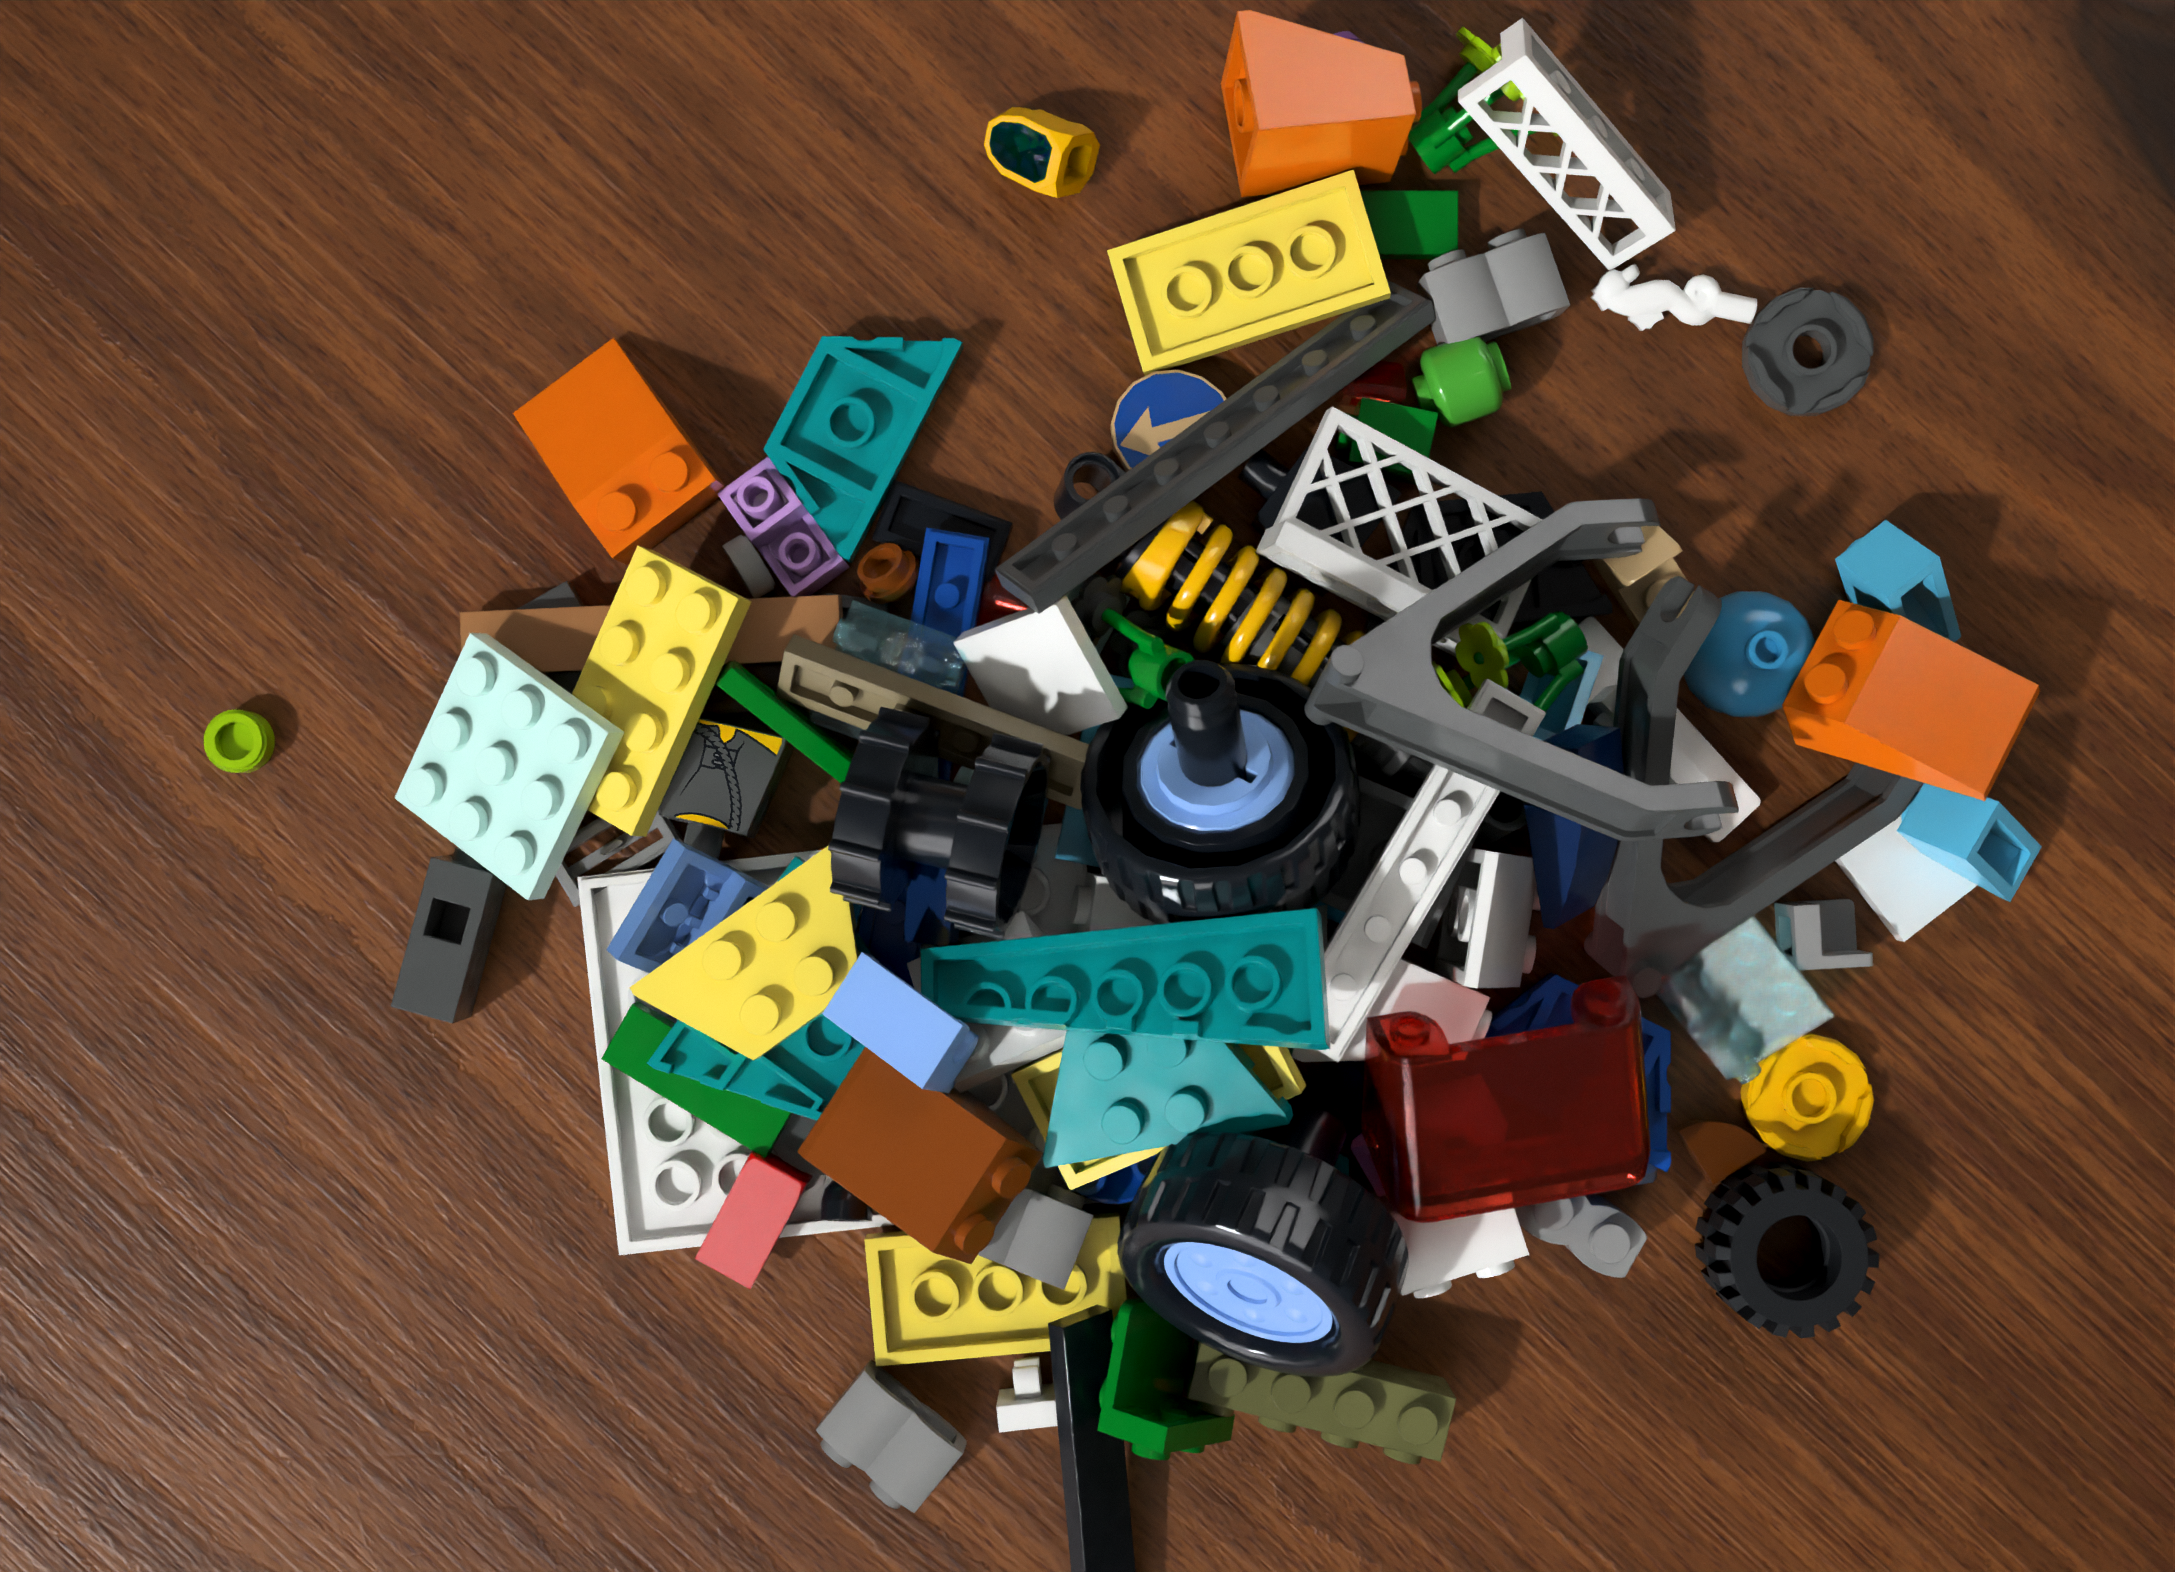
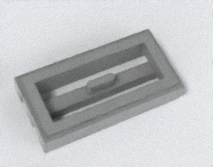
(567, 875)

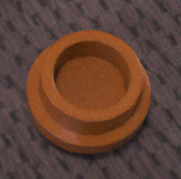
(887, 573)

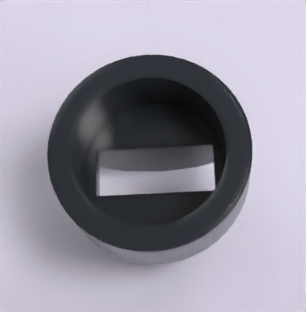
(843, 1206)

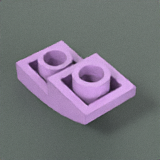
(782, 529)

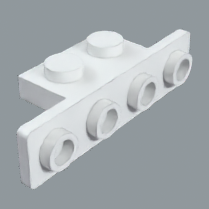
(1692, 754)

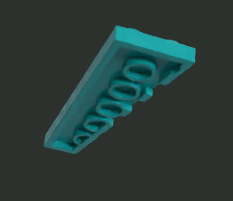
(1188, 980)

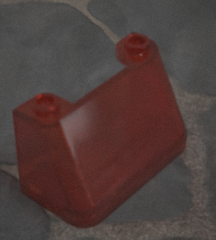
(1507, 1113)

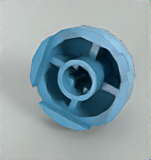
(1750, 655)

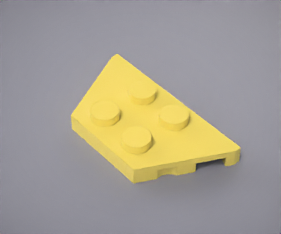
(763, 965)

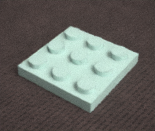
(508, 765)

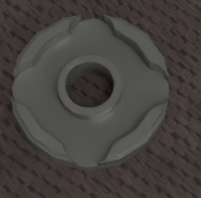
(1770, 359)

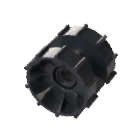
(903, 814)

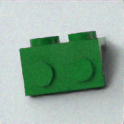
(1145, 1388)

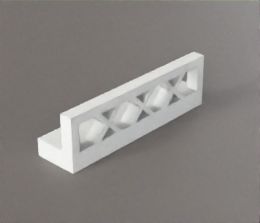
(1586, 132)

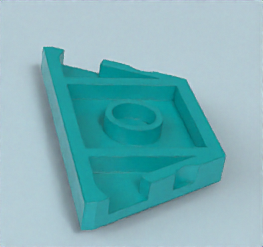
(856, 426)
(1150, 1093)

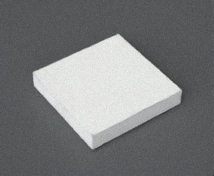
(1042, 669)
(1901, 882)

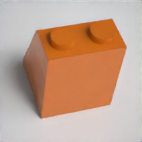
(1313, 106)

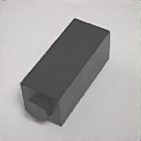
(449, 939)

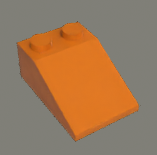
(618, 453)
(1907, 701)

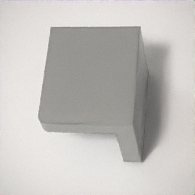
(1819, 934)

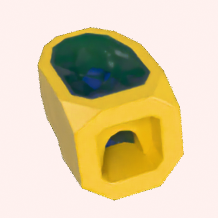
(1042, 150)

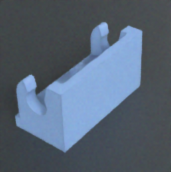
(901, 1025)

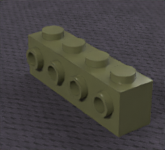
(1373, 1405)

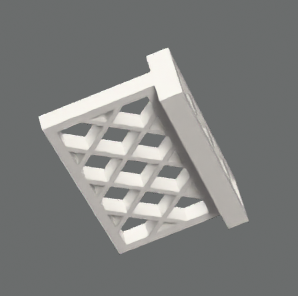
(1358, 577)

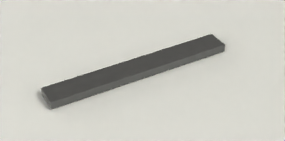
(1211, 448)

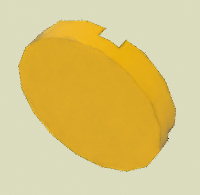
(1809, 1099)

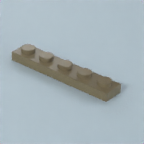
(857, 689)

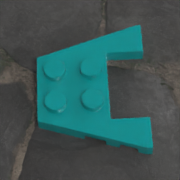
(792, 1076)

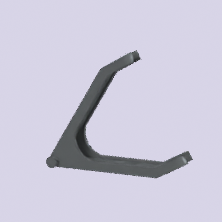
(1392, 693)
(1656, 925)

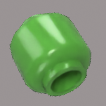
(1461, 380)

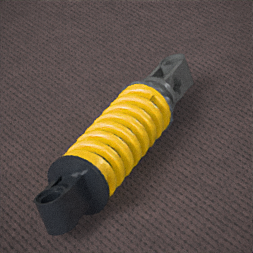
(1245, 617)

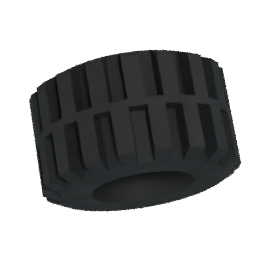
(1829, 1276)

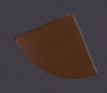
(1718, 1147)

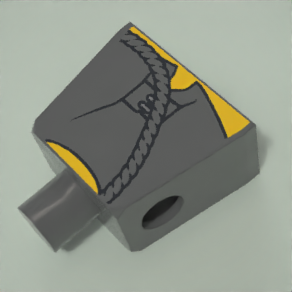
(724, 783)

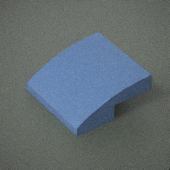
(679, 905)

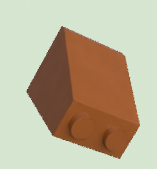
(921, 1157)

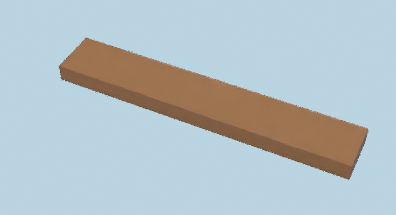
(564, 636)

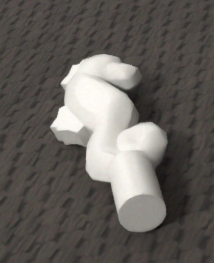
(1646, 301)

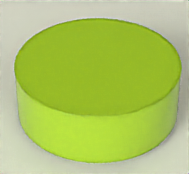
(239, 741)

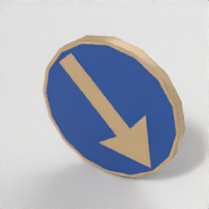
(1157, 411)

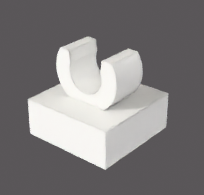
(1029, 1402)

